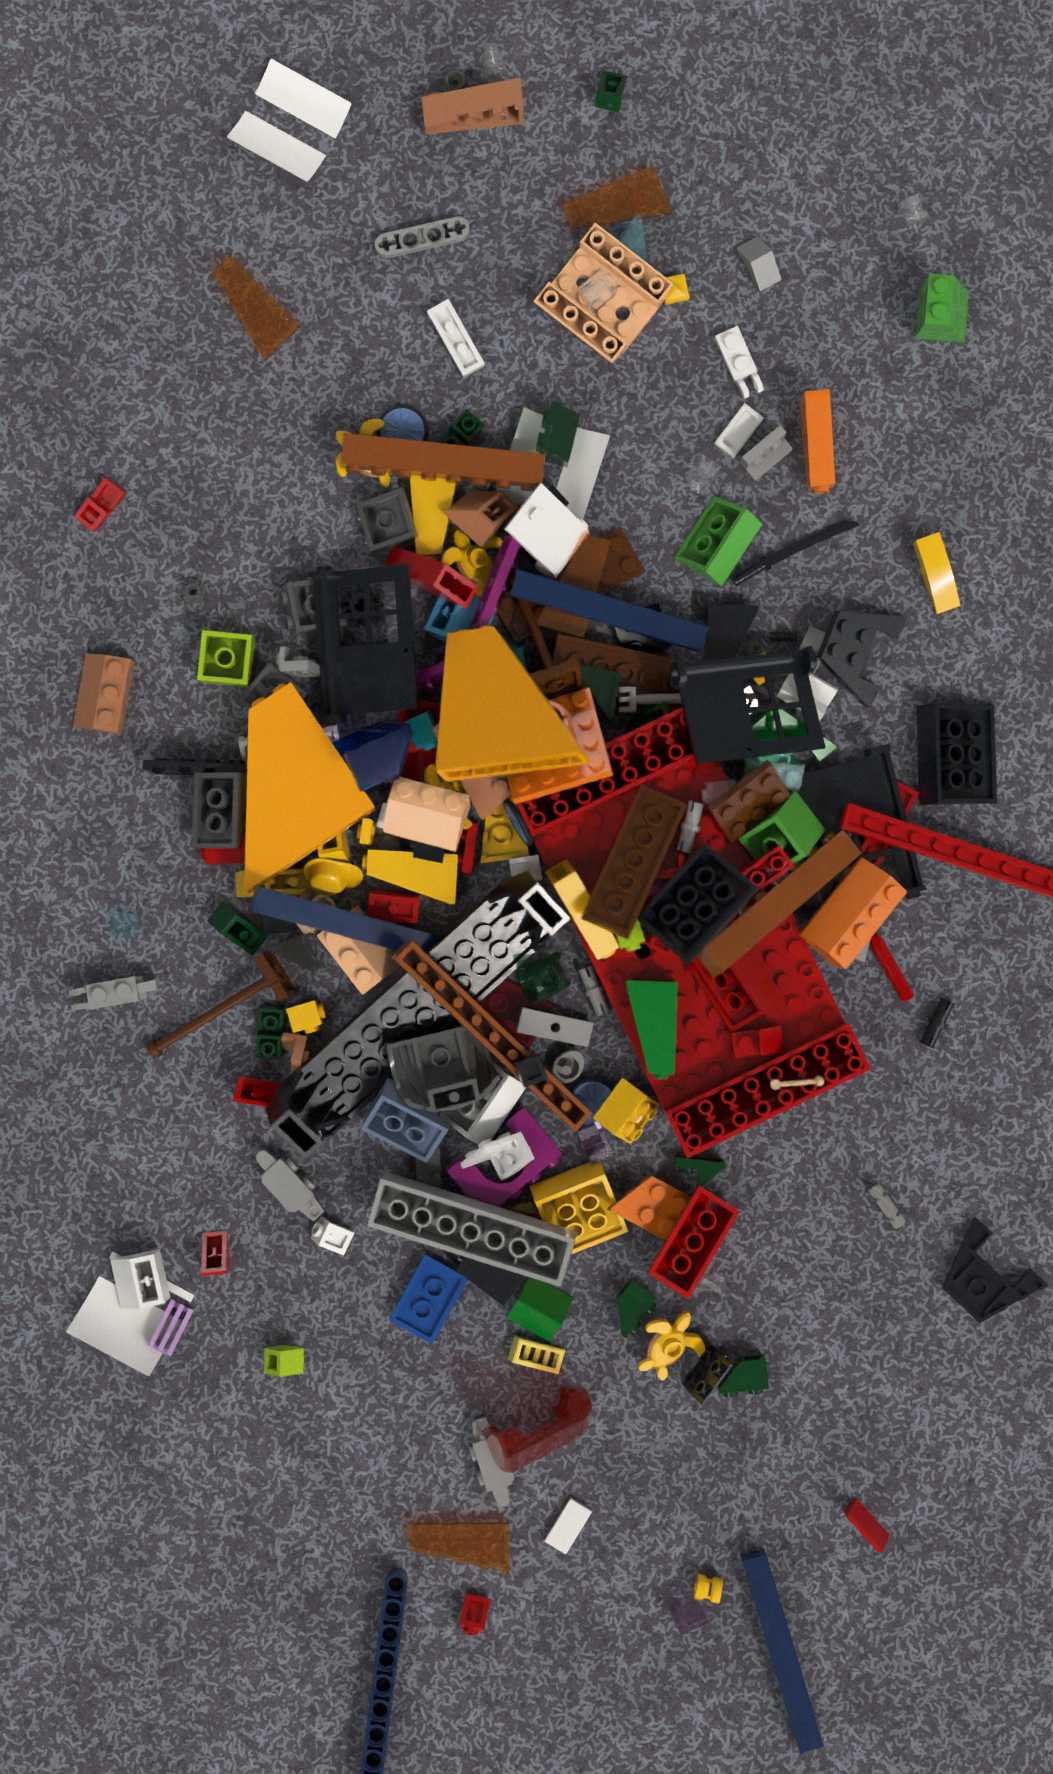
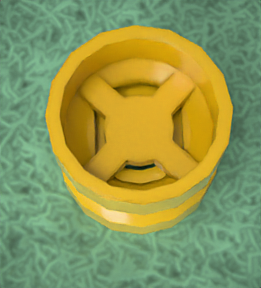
(707, 1585)

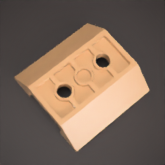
(638, 289)

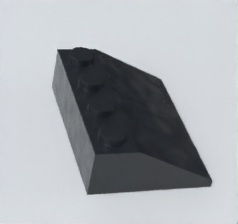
(956, 754)
(696, 903)

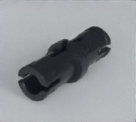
(937, 1022)

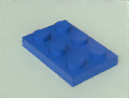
(428, 1298)

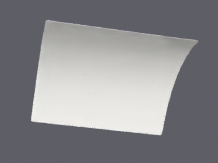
(305, 101)
(583, 467)
(120, 1331)

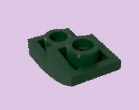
(463, 430)
(270, 1031)

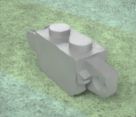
(114, 992)
(288, 1185)
(489, 1473)

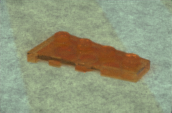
(619, 202)
(258, 311)
(583, 573)
(464, 1542)

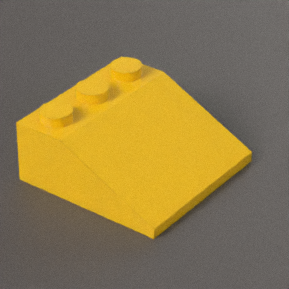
(580, 1203)

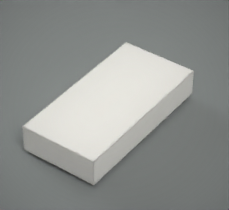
(739, 430)
(568, 1525)

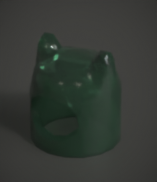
(542, 978)

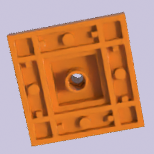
(581, 719)

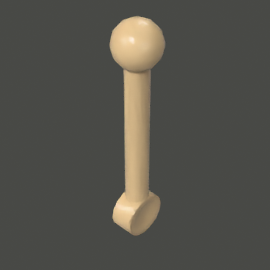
(776, 1084)

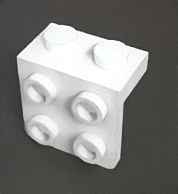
(506, 1153)

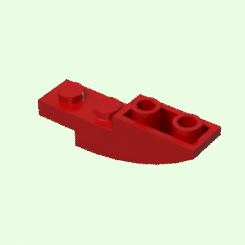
(767, 867)

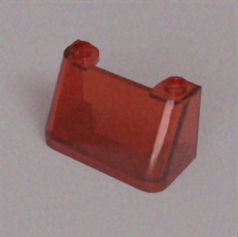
(515, 1450)

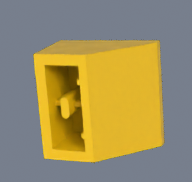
(626, 1111)

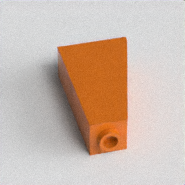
(817, 440)

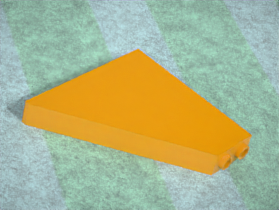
(496, 713)
(295, 787)

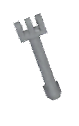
(634, 699)

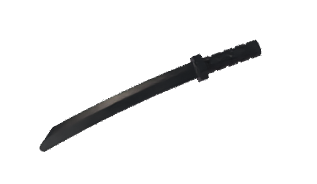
(766, 562)

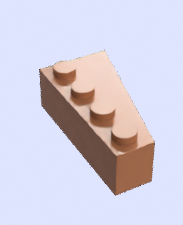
(474, 107)
(485, 792)

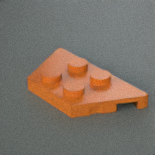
(652, 1206)

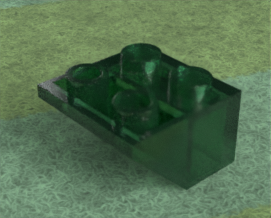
(559, 434)

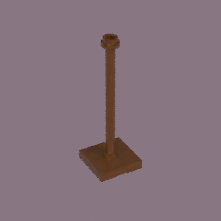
(553, 680)
(273, 976)

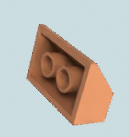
(104, 693)

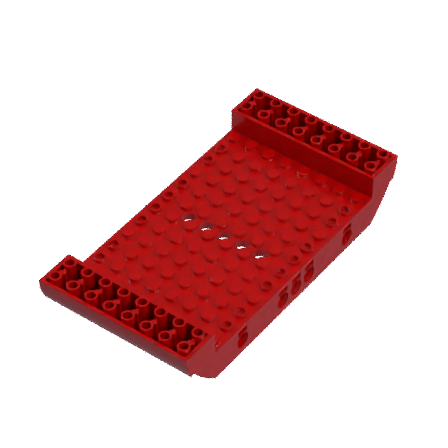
(711, 1090)

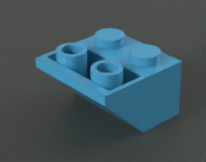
(450, 618)

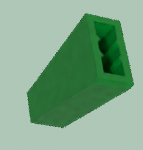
(655, 1019)

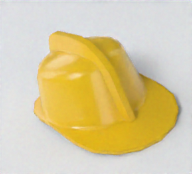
(331, 876)

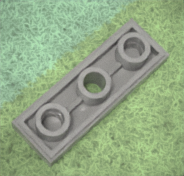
(568, 1028)

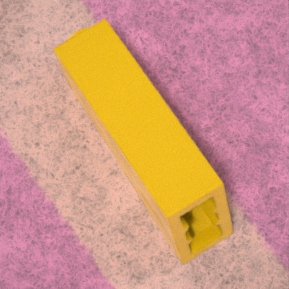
(429, 503)
(415, 874)
(575, 899)

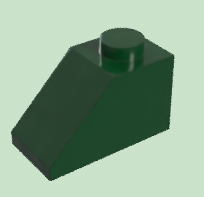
(237, 928)

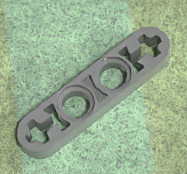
(421, 232)

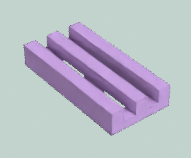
(180, 1308)

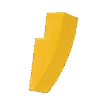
(937, 572)

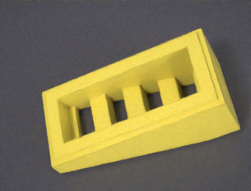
(516, 1349)

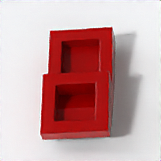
(100, 504)

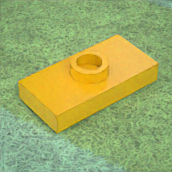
(366, 832)

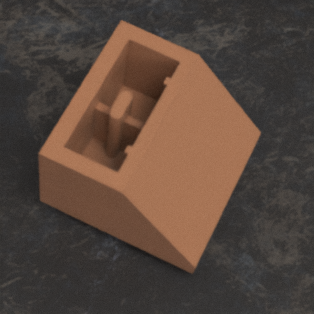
(482, 514)

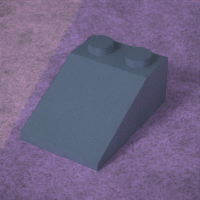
(403, 1127)

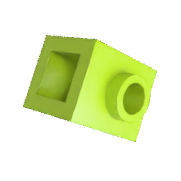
(635, 938)
(283, 1360)

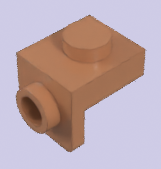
(298, 1044)

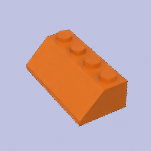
(852, 913)

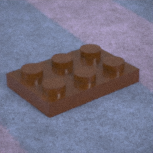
(749, 801)

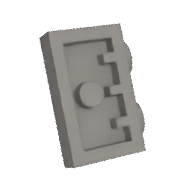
(766, 453)
(294, 664)

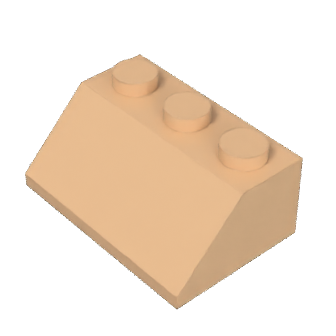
(426, 813)
(361, 961)

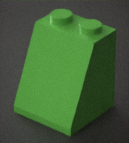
(942, 309)
(789, 825)

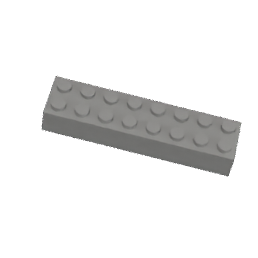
(472, 1228)

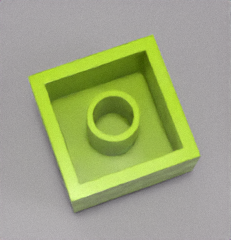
(226, 658)

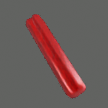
(891, 968)

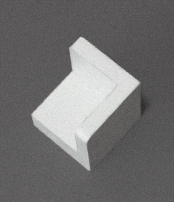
(528, 863)

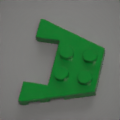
(765, 729)

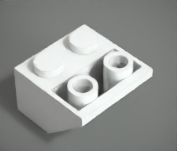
(140, 1280)

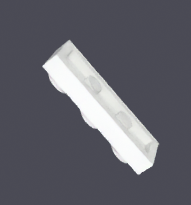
(455, 338)

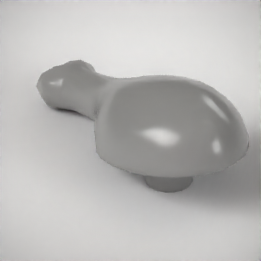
(568, 1066)

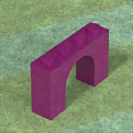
(494, 1192)

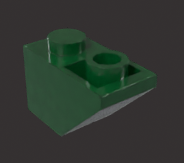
(633, 1303)
(746, 1374)

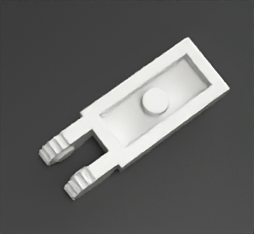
(738, 360)

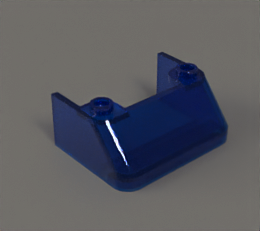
(376, 752)

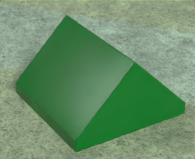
(540, 1308)

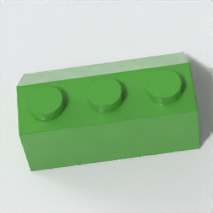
(718, 540)

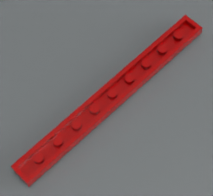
(947, 849)

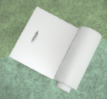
(547, 531)

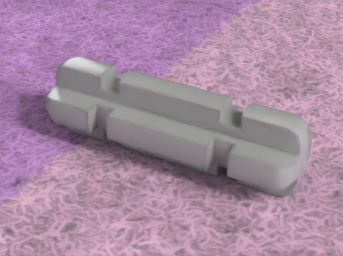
(886, 1205)

